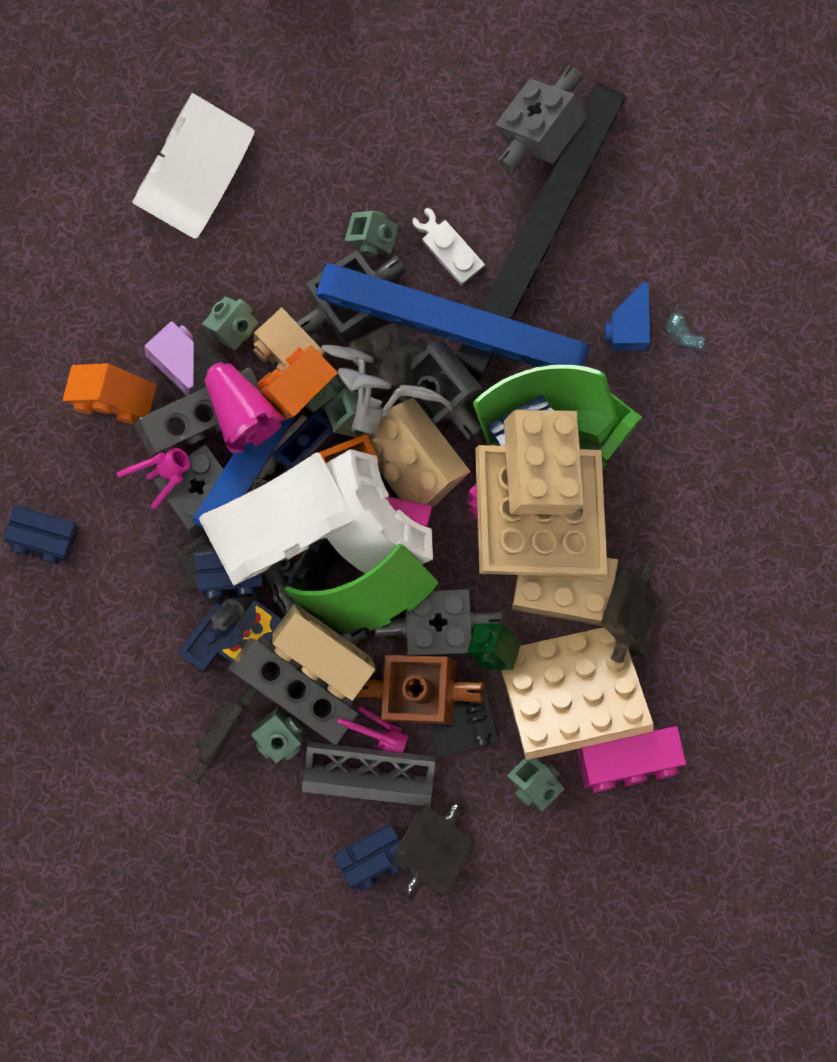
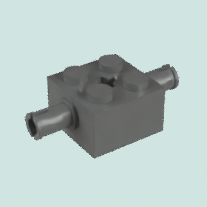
(541, 120)
(343, 320)
(443, 369)
(183, 499)
(455, 637)

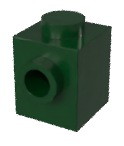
(494, 646)

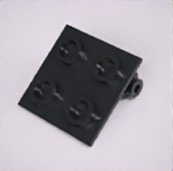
(312, 567)
(471, 728)

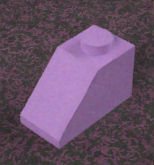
(174, 355)

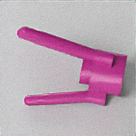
(168, 467)
(389, 740)

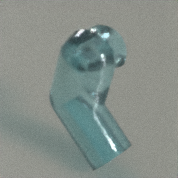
(681, 335)

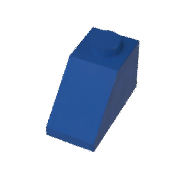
(630, 323)

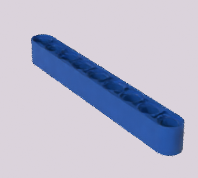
(448, 319)

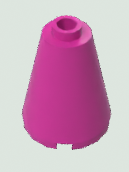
(240, 408)

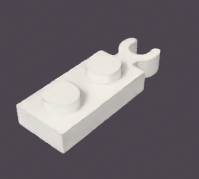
(449, 248)

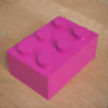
(631, 759)

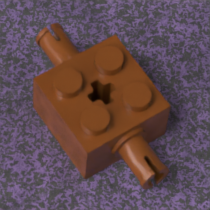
(432, 705)

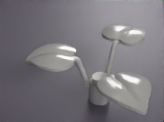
(369, 409)

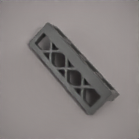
(368, 781)

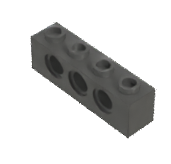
(154, 428)
(249, 666)

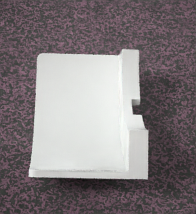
(196, 166)
(277, 519)
(376, 523)

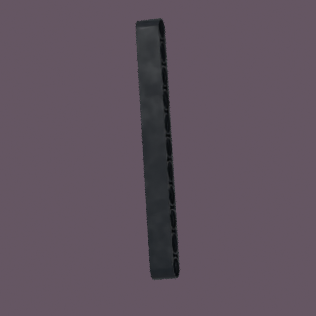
(546, 217)

